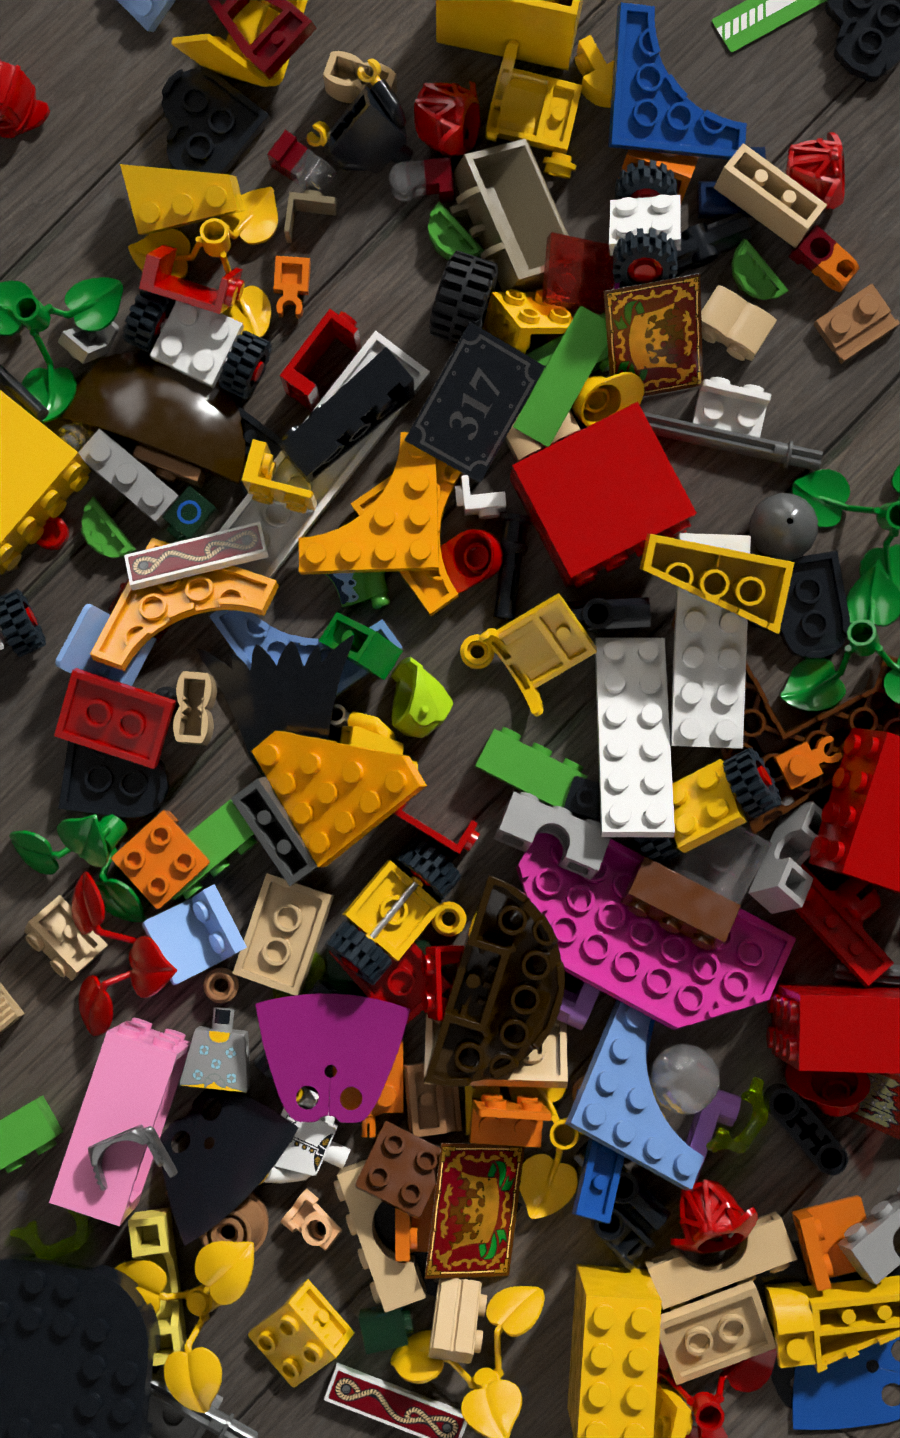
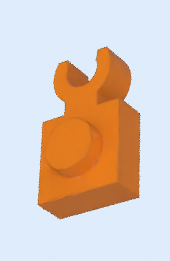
(291, 280)
(802, 764)

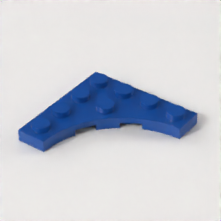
(650, 105)

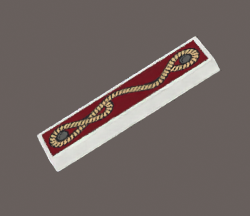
(196, 556)
(393, 1404)

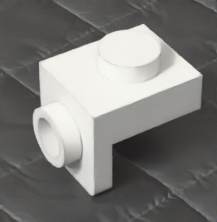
(486, 505)

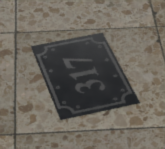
(474, 402)

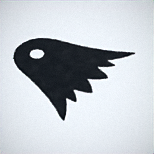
(280, 695)

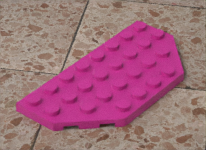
(636, 957)

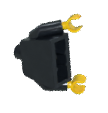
(368, 131)

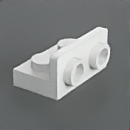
(731, 406)

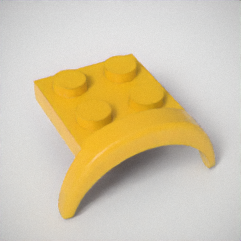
(532, 106)
(540, 646)

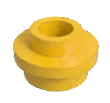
(559, 165)
(469, 660)
(455, 928)

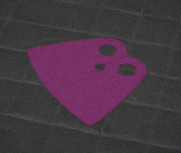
(330, 1029)

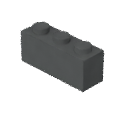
(275, 830)

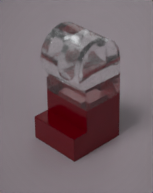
(300, 163)
(422, 178)

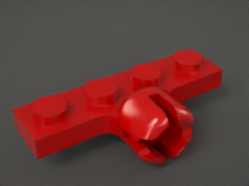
(838, 921)

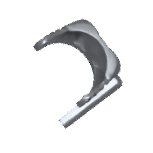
(136, 1134)

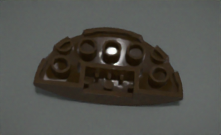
(161, 410)
(501, 991)

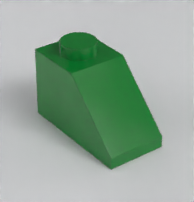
(369, 648)

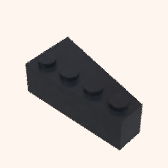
(348, 415)

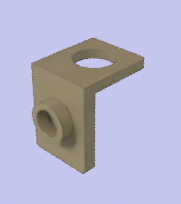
(309, 201)

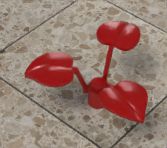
(150, 967)
(705, 1407)

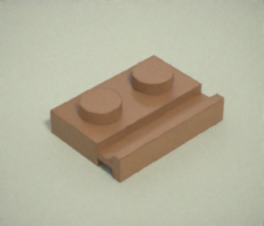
(856, 323)
(429, 1106)

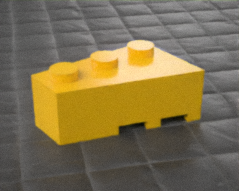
(177, 198)
(853, 1317)

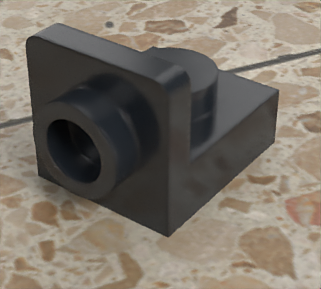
(584, 798)

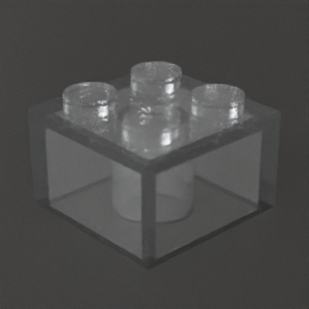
(725, 862)

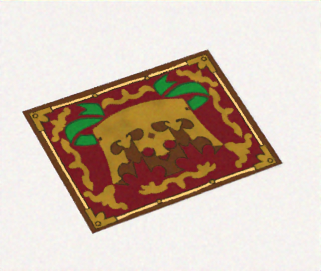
(657, 333)
(474, 1210)

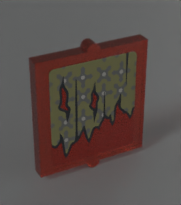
(881, 1105)

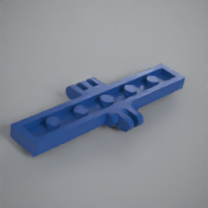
(600, 1175)

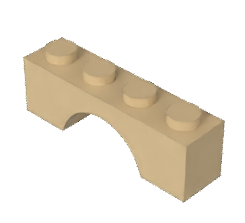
(681, 1279)
(394, 1281)

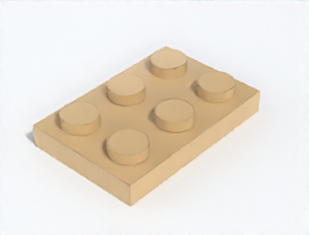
(283, 935)
(715, 1332)

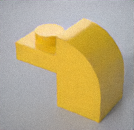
(598, 74)
(792, 1323)

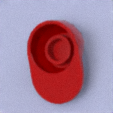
(471, 558)

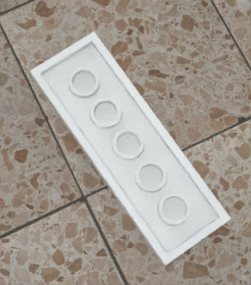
(708, 664)
(633, 738)

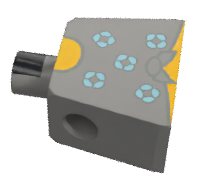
(218, 1056)

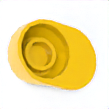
(606, 396)

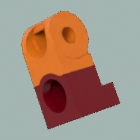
(825, 259)

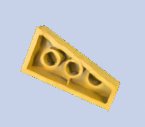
(732, 579)

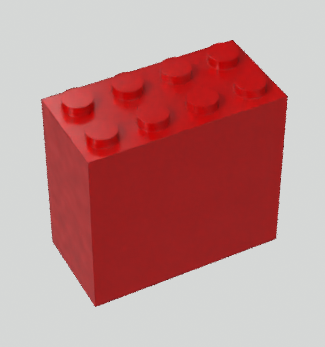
(602, 495)
(863, 812)
(836, 1027)

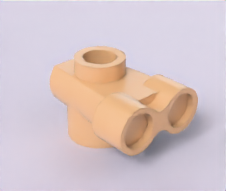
(305, 1218)

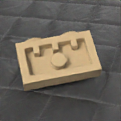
(61, 941)

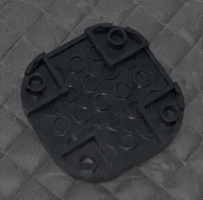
(73, 1351)

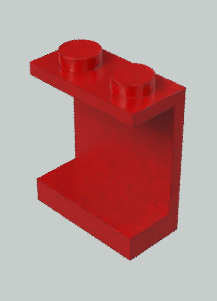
(158, 280)
(295, 373)
(466, 841)

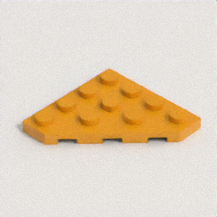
(335, 788)

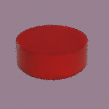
(54, 535)

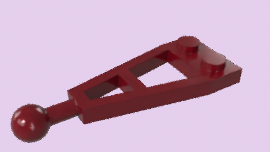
(276, 42)

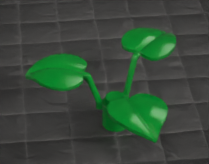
(91, 303)
(827, 493)
(871, 602)
(96, 845)

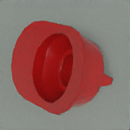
(832, 1092)

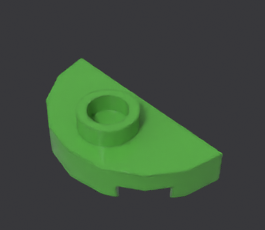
(448, 235)
(754, 275)
(103, 533)

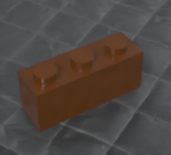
(680, 904)

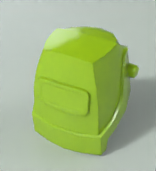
(418, 701)

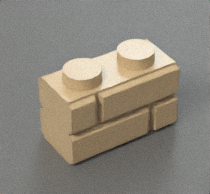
(455, 1320)

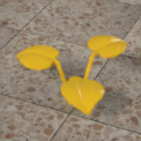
(253, 226)
(544, 1181)
(225, 1273)
(493, 1402)

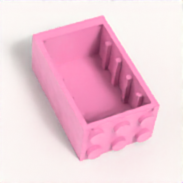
(127, 1089)

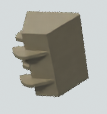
(508, 210)

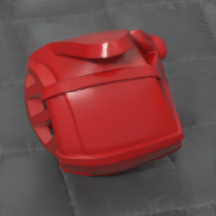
(19, 102)
(445, 114)
(819, 168)
(709, 1214)

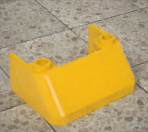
(225, 56)

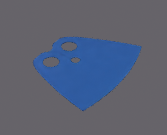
(846, 1391)

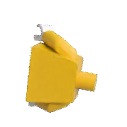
(367, 732)

